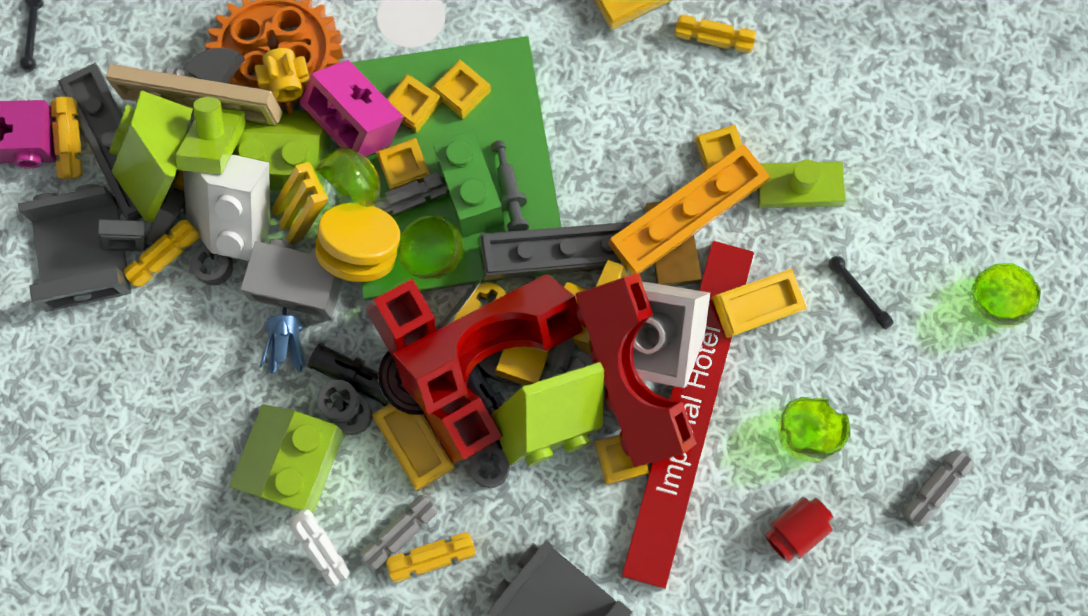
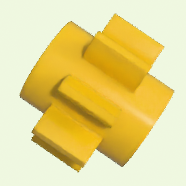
(282, 74)

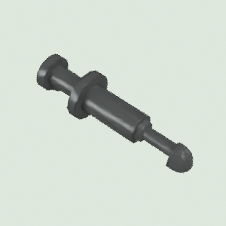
(511, 198)

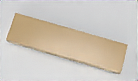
(258, 104)

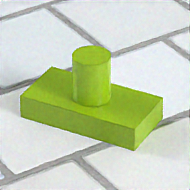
(210, 137)
(803, 185)

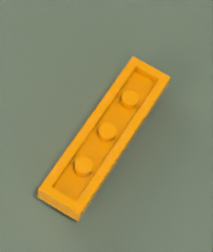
(688, 210)

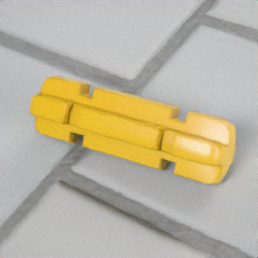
(715, 33)
(66, 138)
(161, 253)
(430, 557)

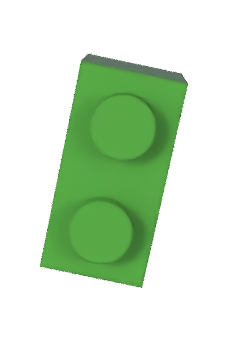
(468, 183)

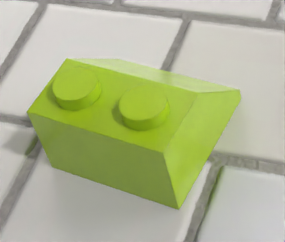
(290, 143)
(147, 150)
(551, 415)
(287, 458)

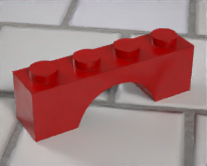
(532, 316)
(404, 318)
(649, 423)

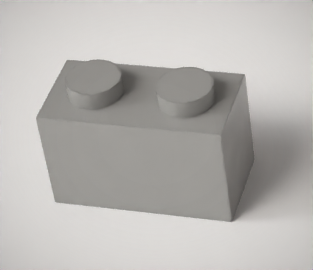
(290, 279)

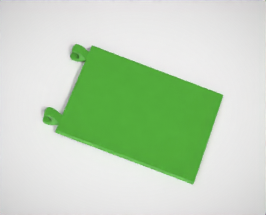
(505, 114)

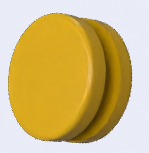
(357, 242)

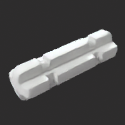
(318, 547)

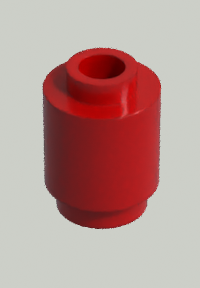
(799, 528)

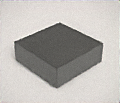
(122, 235)

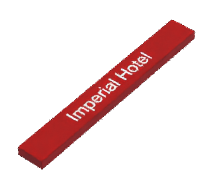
(673, 478)

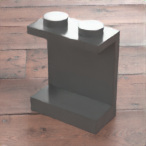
(69, 250)
(551, 588)

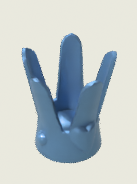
(283, 332)

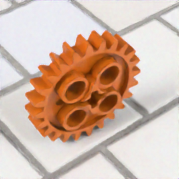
(268, 21)

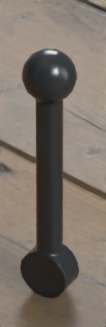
(27, 62)
(837, 264)

